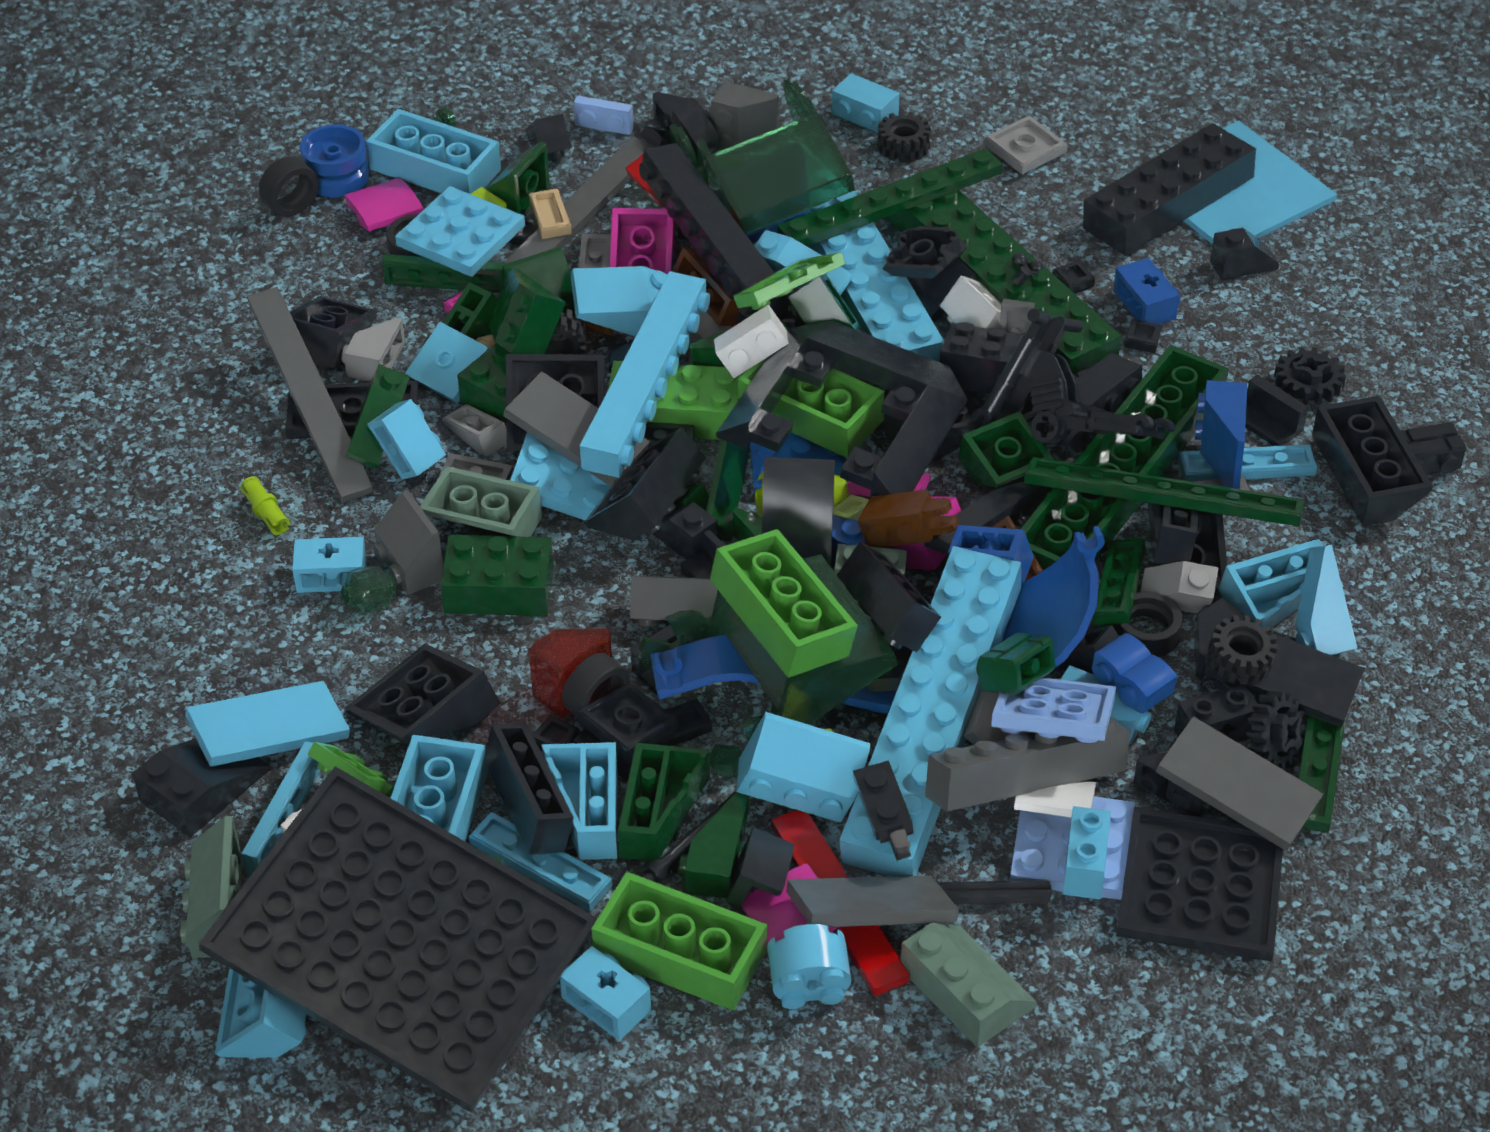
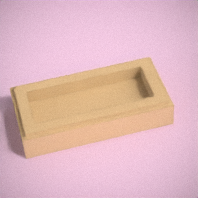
(550, 213)

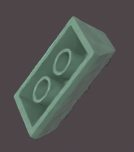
(484, 502)
(214, 880)
(964, 981)

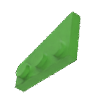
(787, 279)

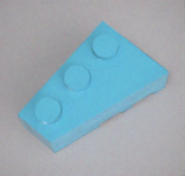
(1268, 584)
(589, 785)

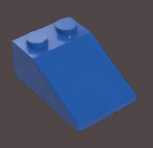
(1223, 429)

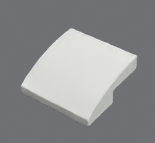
(1058, 799)

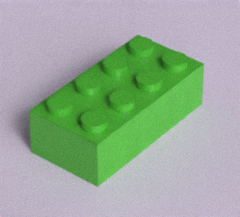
(696, 397)
(831, 416)
(783, 603)
(680, 940)

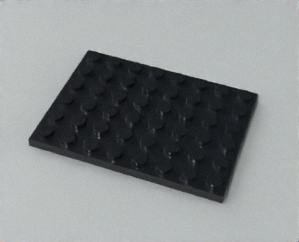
(400, 937)

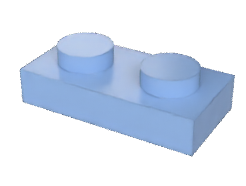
(603, 115)

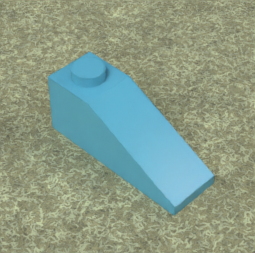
(782, 251)
(1323, 611)

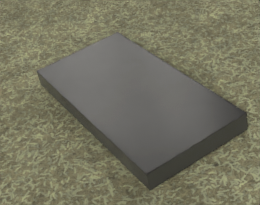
(559, 419)
(1239, 783)
(872, 901)

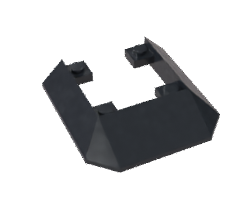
(920, 395)

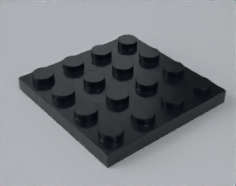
(1200, 885)

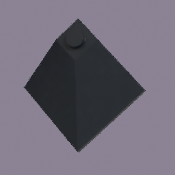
(576, 372)
(442, 700)

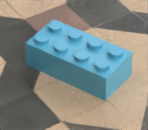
(432, 154)
(442, 781)

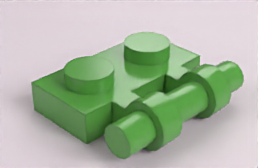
(331, 756)

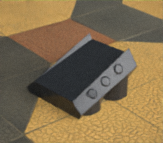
(924, 252)

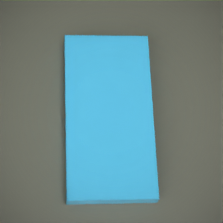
(266, 723)

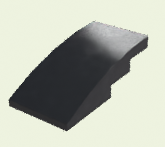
(800, 503)

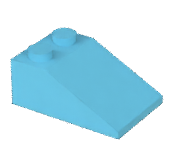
(615, 295)

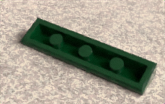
(727, 486)

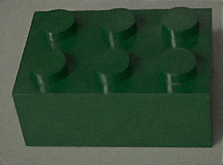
(497, 575)

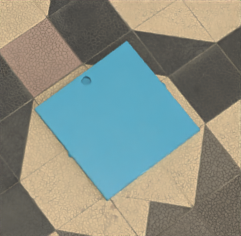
(1269, 200)

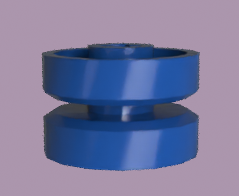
(337, 158)

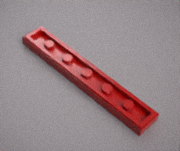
(864, 944)

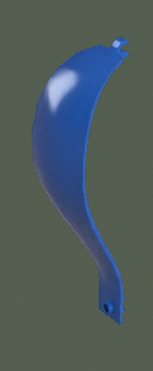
(1049, 604)

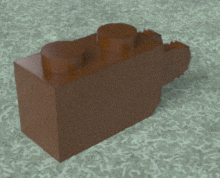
(905, 519)

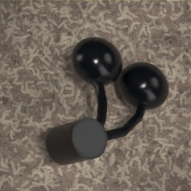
(1021, 261)

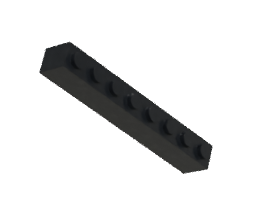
(707, 224)

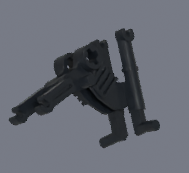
(1055, 391)

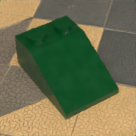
(524, 315)

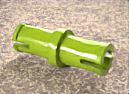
(265, 505)

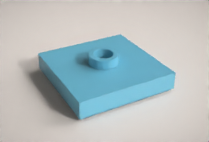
(442, 359)

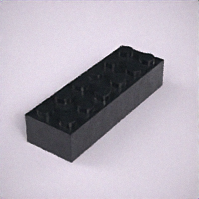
(1168, 189)

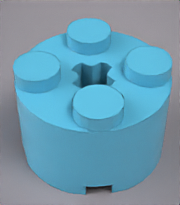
(809, 966)

